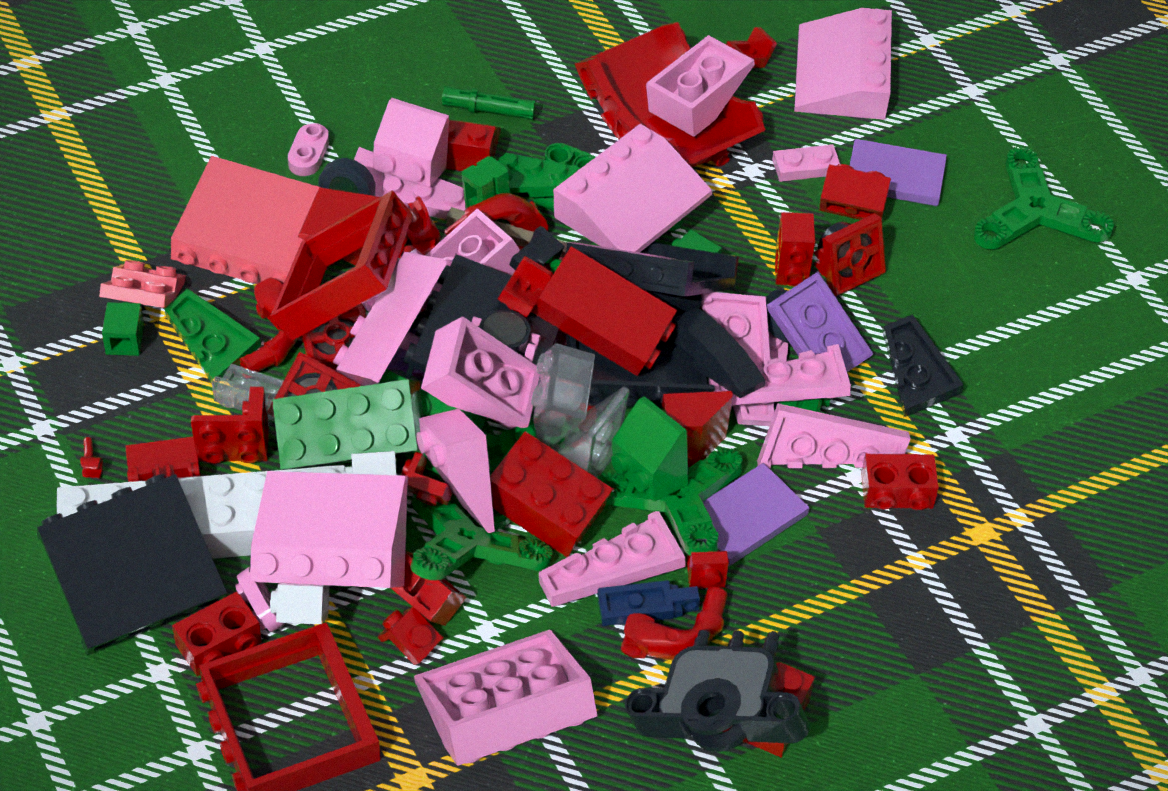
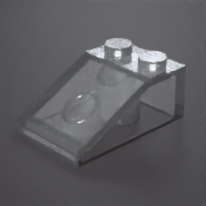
(561, 392)
(591, 441)

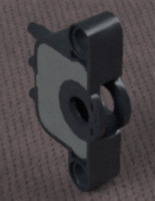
(720, 689)

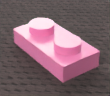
(804, 162)

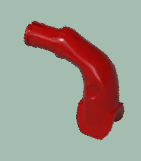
(508, 207)
(421, 226)
(276, 349)
(654, 640)

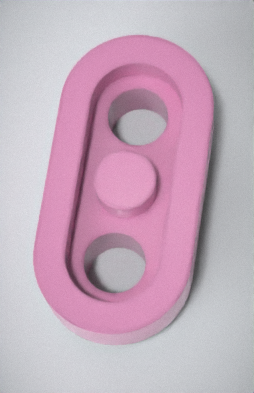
(308, 149)
(259, 598)

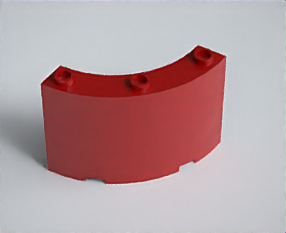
(619, 84)

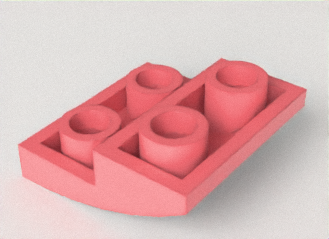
(143, 285)

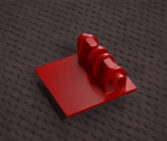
(162, 457)

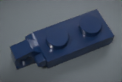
(653, 599)

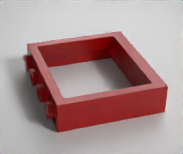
(375, 227)
(273, 656)

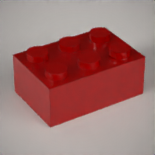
(547, 494)

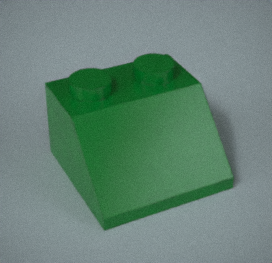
(651, 451)

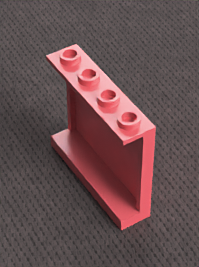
(242, 222)

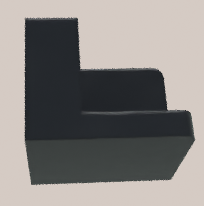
(541, 249)

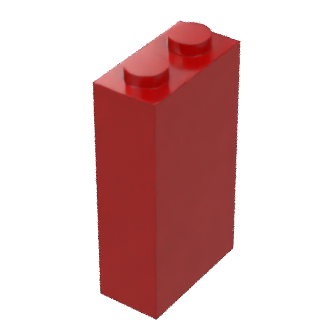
(605, 312)

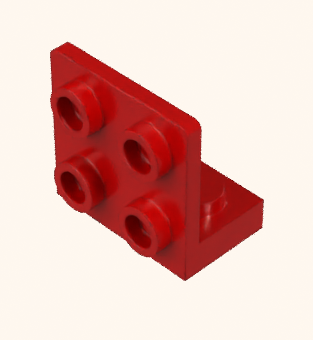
(234, 436)

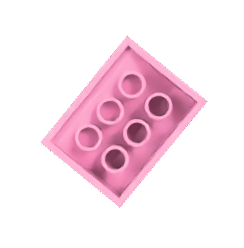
(845, 64)
(630, 192)
(389, 319)
(331, 530)
(506, 696)

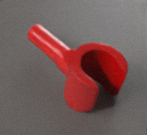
(719, 159)
(91, 465)

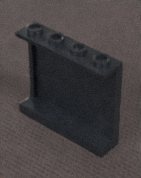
(668, 267)
(469, 292)
(669, 373)
(131, 562)

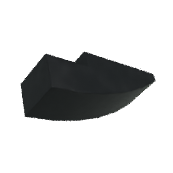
(716, 352)

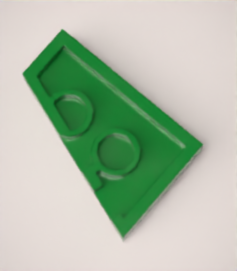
(535, 175)
(210, 334)

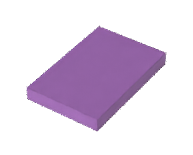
(913, 172)
(815, 319)
(753, 511)

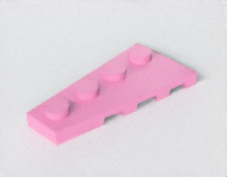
(437, 198)
(747, 323)
(800, 379)
(814, 437)
(627, 558)

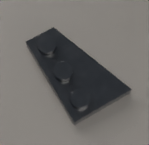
(918, 367)

